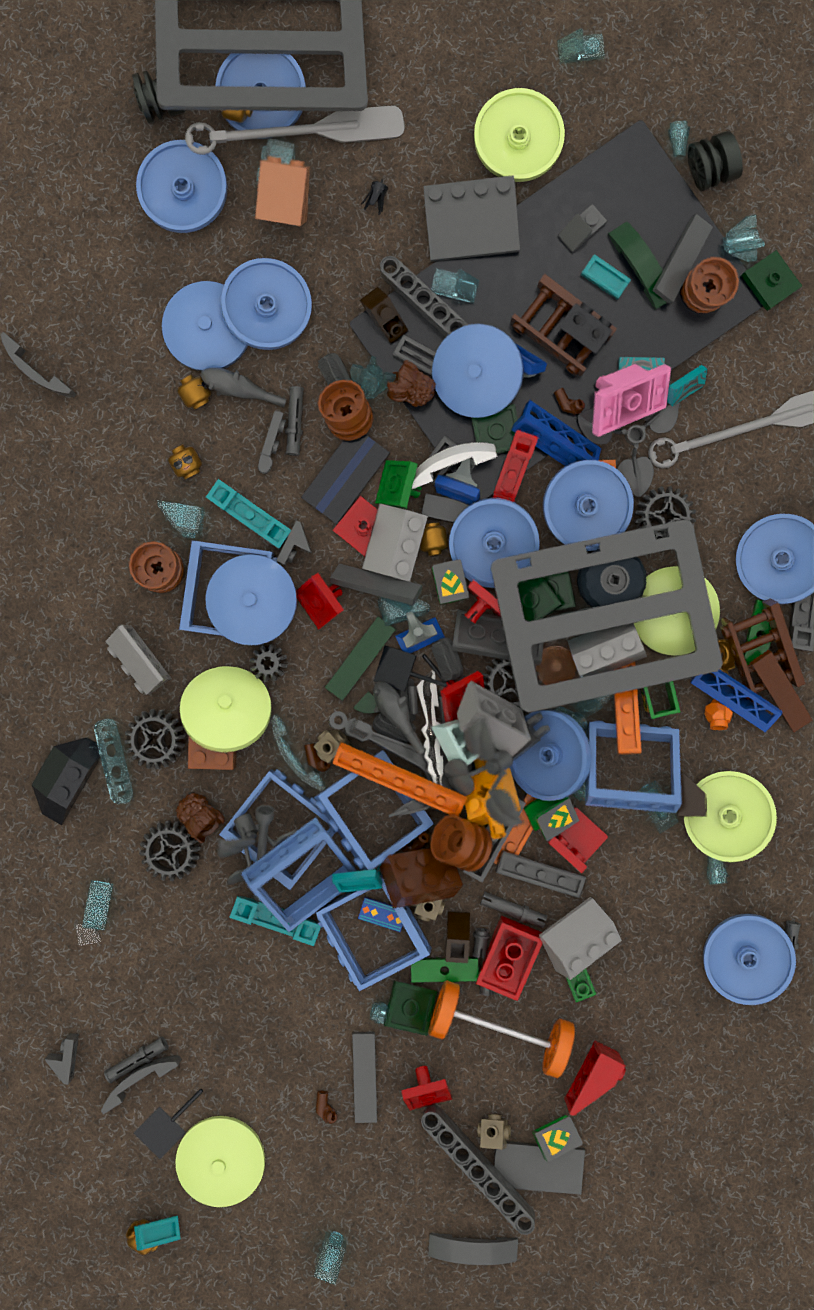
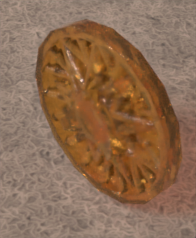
(556, 665)

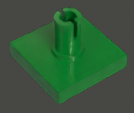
(397, 484)

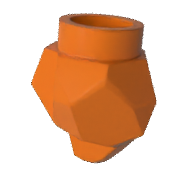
(718, 715)

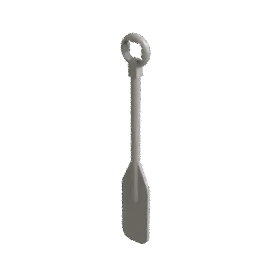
(341, 126)
(793, 413)

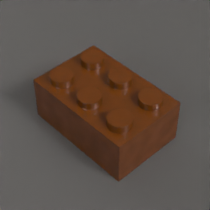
(418, 878)

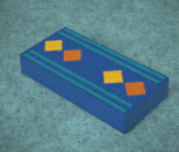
(380, 914)

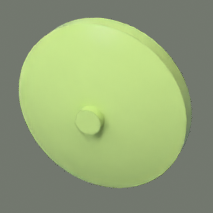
(519, 134)
(672, 632)
(225, 709)
(737, 820)
(220, 1161)

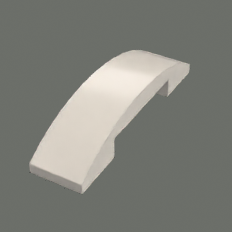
(479, 451)

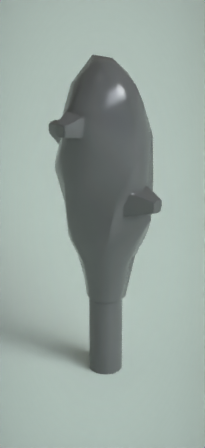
(237, 385)
(396, 711)

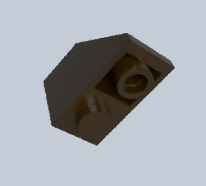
(384, 314)
(692, 799)
(457, 937)

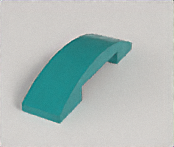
(248, 513)
(254, 912)

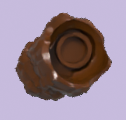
(411, 386)
(199, 816)

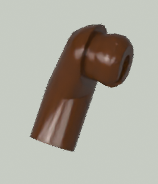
(568, 405)
(313, 759)
(418, 844)
(323, 1109)

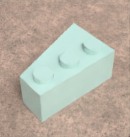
(452, 741)

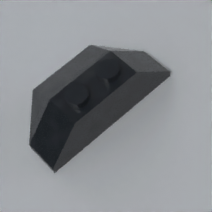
(64, 777)

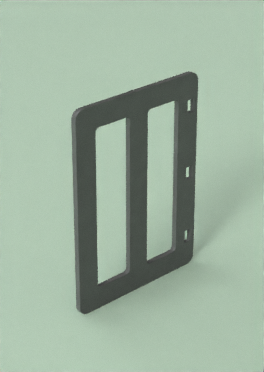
(347, 42)
(690, 599)

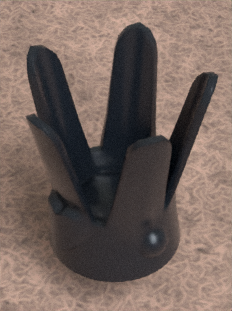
(377, 191)

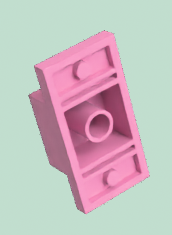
(629, 396)

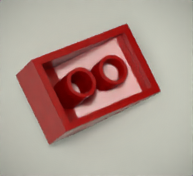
(509, 958)
(596, 1076)

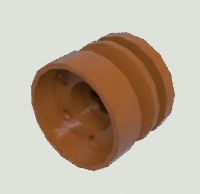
(720, 280)
(345, 410)
(147, 558)
(461, 843)

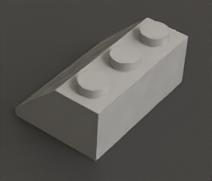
(394, 542)
(606, 649)
(137, 659)
(502, 717)
(579, 938)

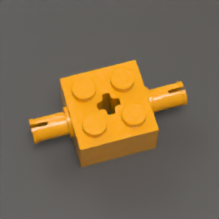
(475, 801)

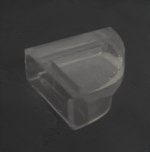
(87, 935)

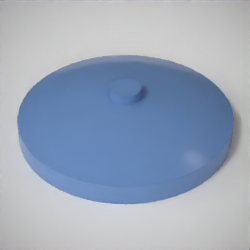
(262, 71)
(181, 187)
(266, 303)
(197, 330)
(477, 370)
(587, 502)
(490, 532)
(778, 558)
(251, 599)
(557, 762)
(749, 959)

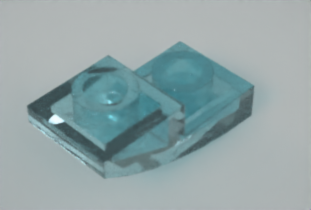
(97, 905)

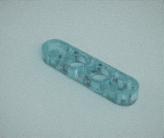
(117, 760)

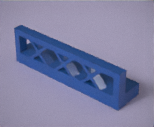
(555, 442)
(736, 701)

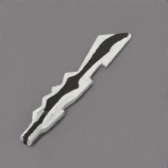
(428, 698)

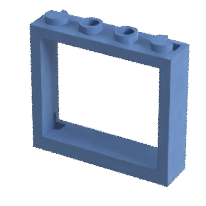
(193, 579)
(296, 791)
(630, 799)
(348, 840)
(282, 857)
(346, 956)

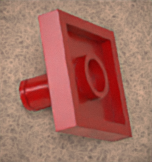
(357, 525)
(319, 600)
(484, 602)
(453, 694)
(426, 1092)

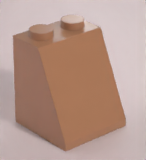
(283, 191)

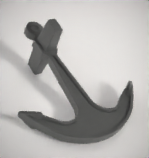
(362, 731)

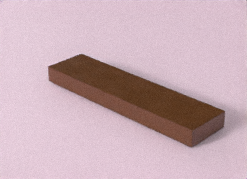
(781, 691)

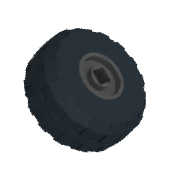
(612, 582)

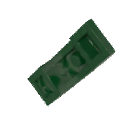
(640, 259)

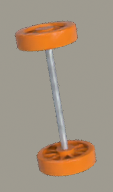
(557, 1047)

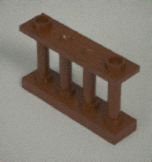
(565, 302)
(778, 633)

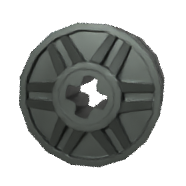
(147, 97)
(715, 160)

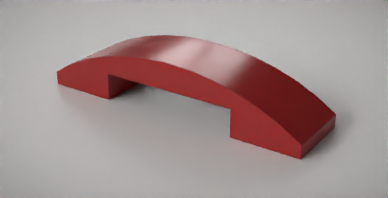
(515, 465)

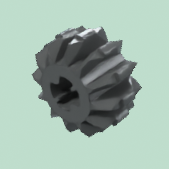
(274, 658)

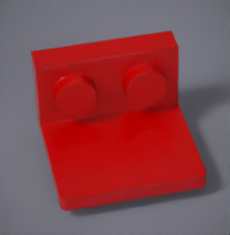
(579, 841)

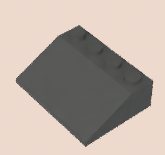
(472, 218)

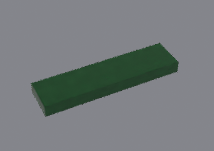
(360, 658)

